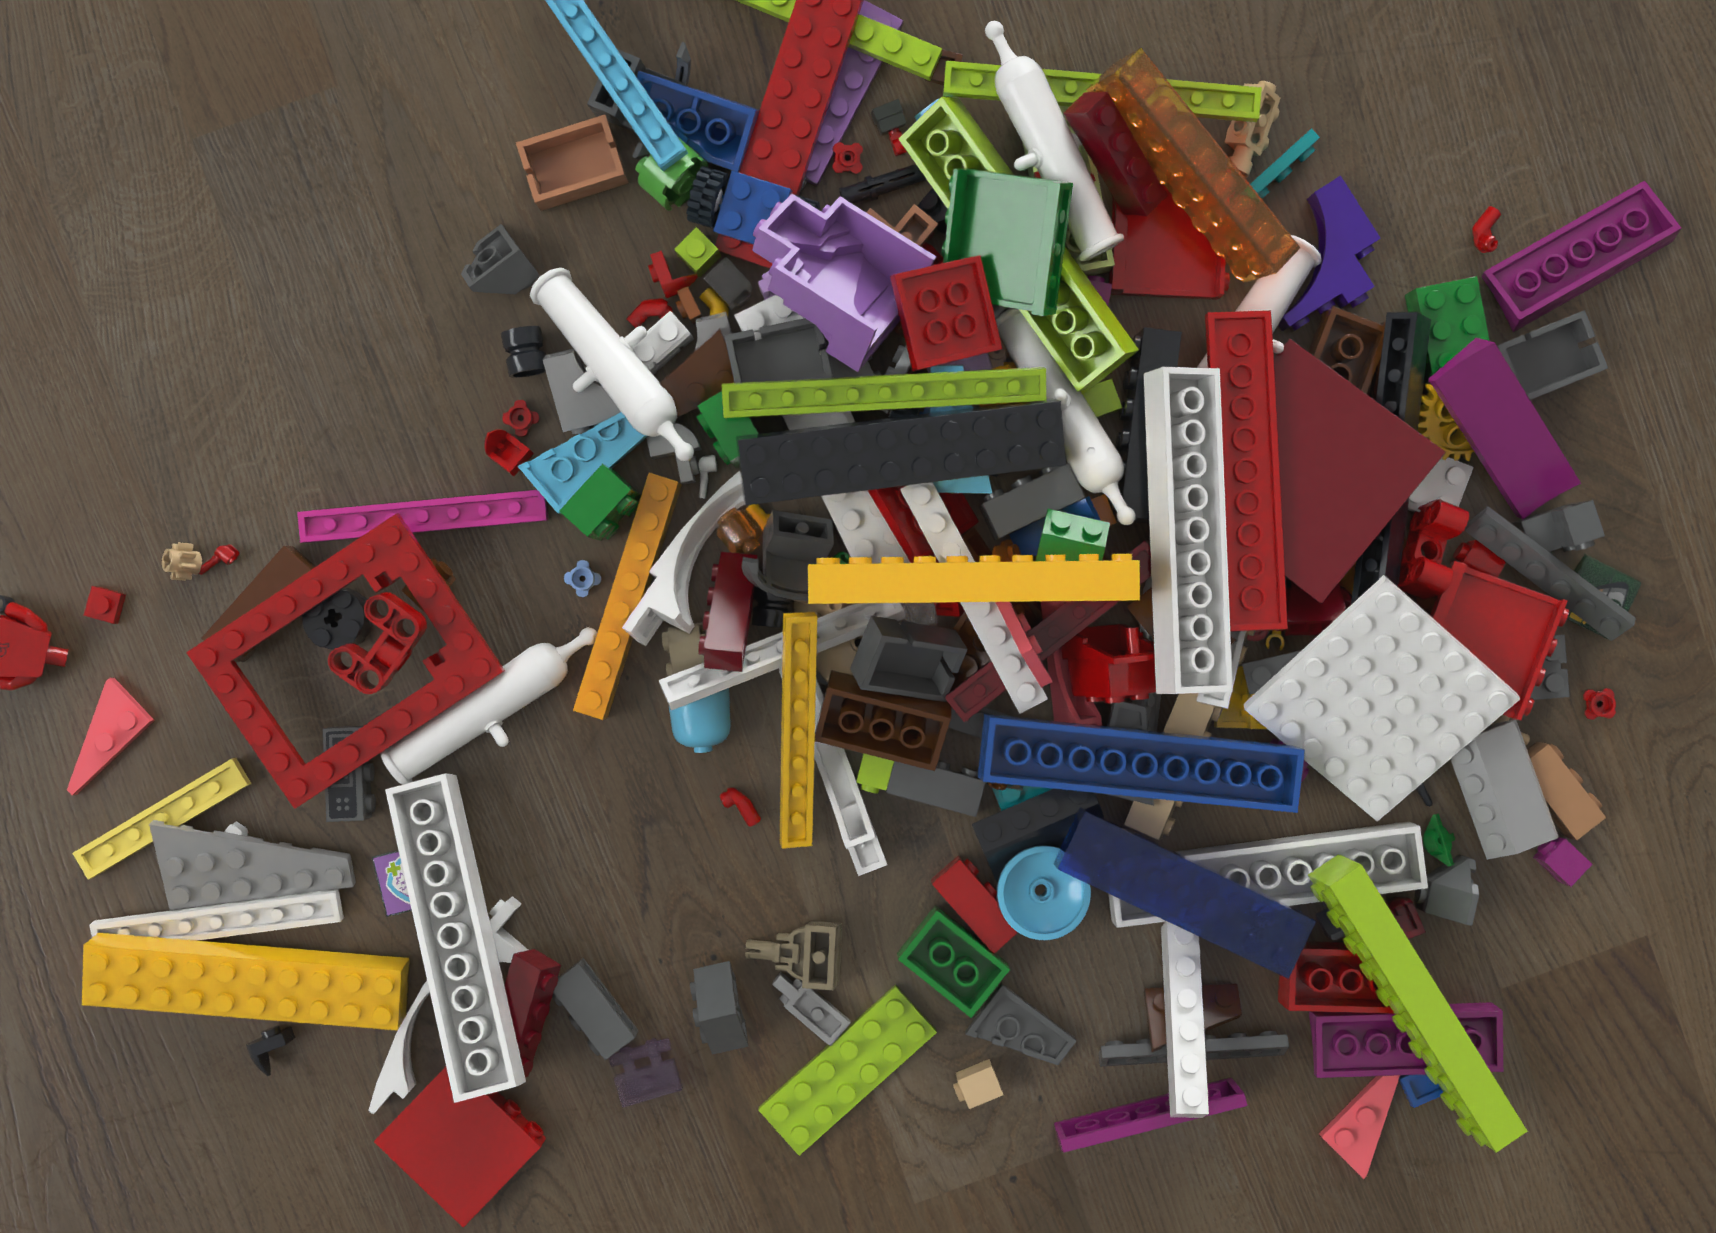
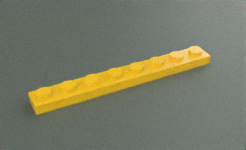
(798, 728)

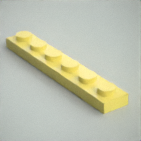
(173, 810)

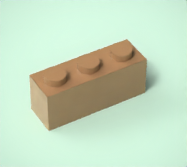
(1569, 804)

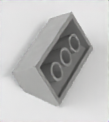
(1503, 792)

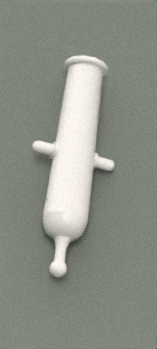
(1051, 144)
(1278, 290)
(610, 359)
(1086, 443)
(522, 682)

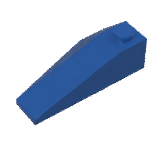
(705, 122)

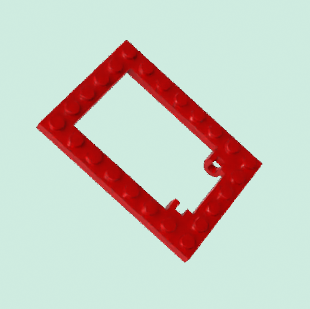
(456, 668)

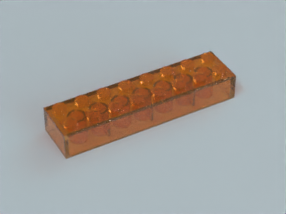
(1197, 170)

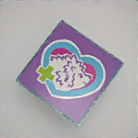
(392, 883)

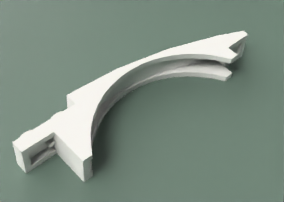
(668, 594)
(847, 802)
(397, 1070)

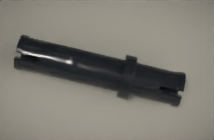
(852, 194)

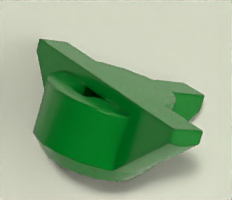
(1438, 840)

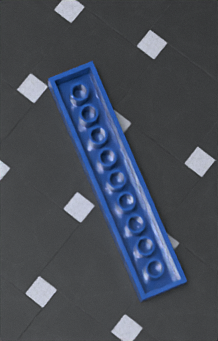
(1140, 763)

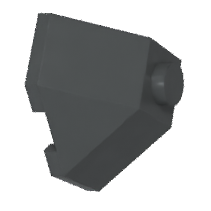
(499, 265)
(1450, 892)

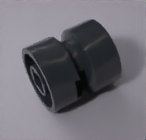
(524, 346)
(769, 609)

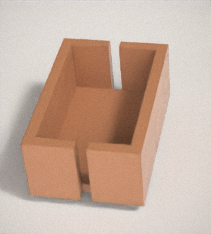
(572, 162)

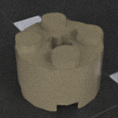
(682, 648)

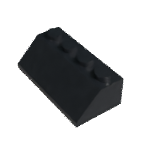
(1031, 823)

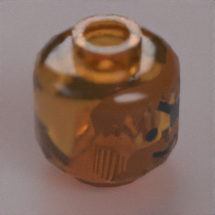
(739, 531)

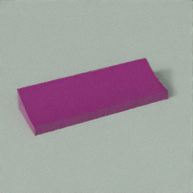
(1581, 255)
(1503, 427)
(1374, 1046)
(1140, 1117)

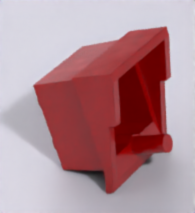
(1111, 664)

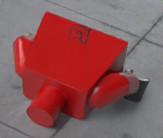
(24, 646)

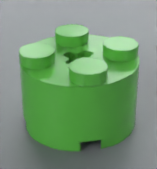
(675, 182)

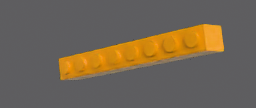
(628, 589)

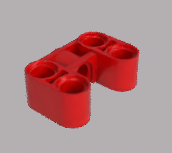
(1430, 531)
(389, 650)

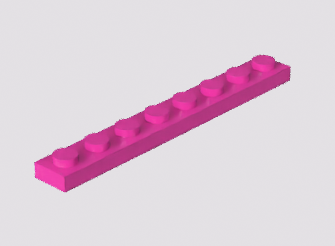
(424, 515)

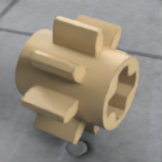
(181, 561)

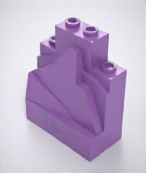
(837, 271)

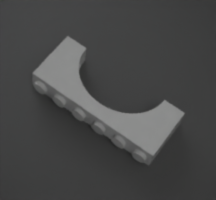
(594, 405)

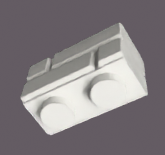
(662, 342)

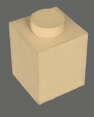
(977, 1084)

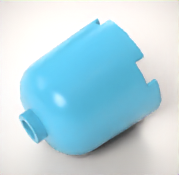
(702, 722)

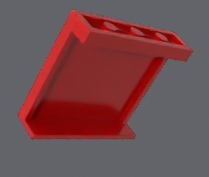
(1165, 256)
(1503, 627)
(460, 1148)

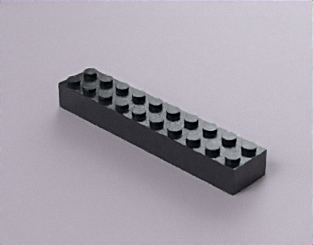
(900, 451)

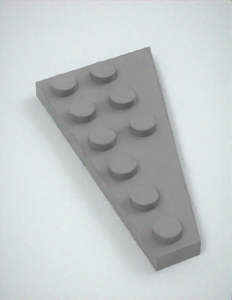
(231, 867)

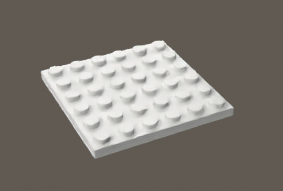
(1381, 699)

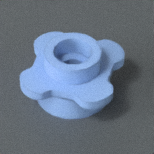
(582, 569)

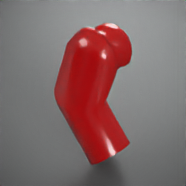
(1482, 230)
(648, 308)
(743, 804)

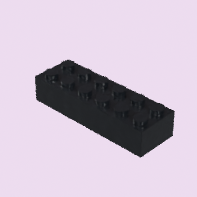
(1156, 350)

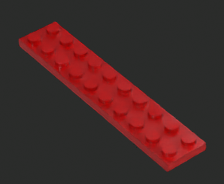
(796, 101)
(1243, 351)

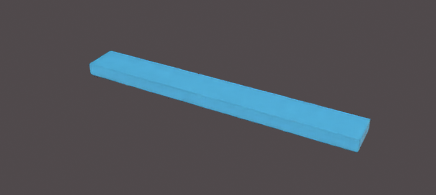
(619, 81)

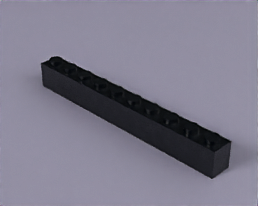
(1401, 393)

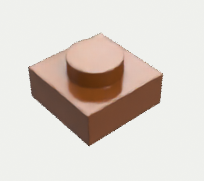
(687, 305)

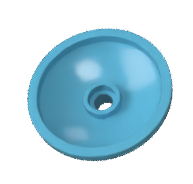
(1044, 915)

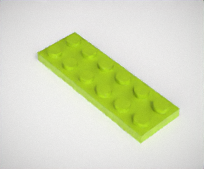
(847, 1070)

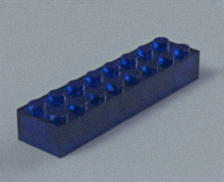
(1184, 892)

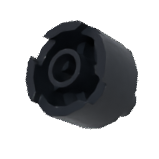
(352, 628)

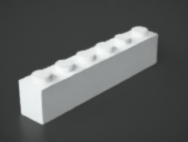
(1184, 1023)

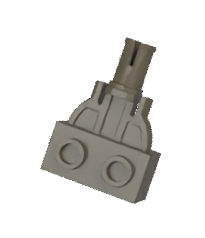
(809, 955)

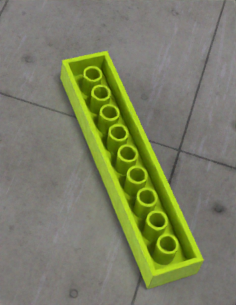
(1084, 331)
(1416, 1002)

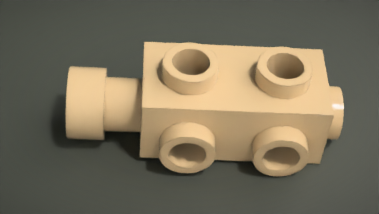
(1244, 135)

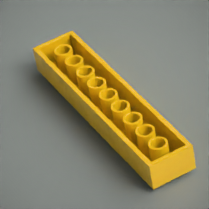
(974, 581)
(245, 981)

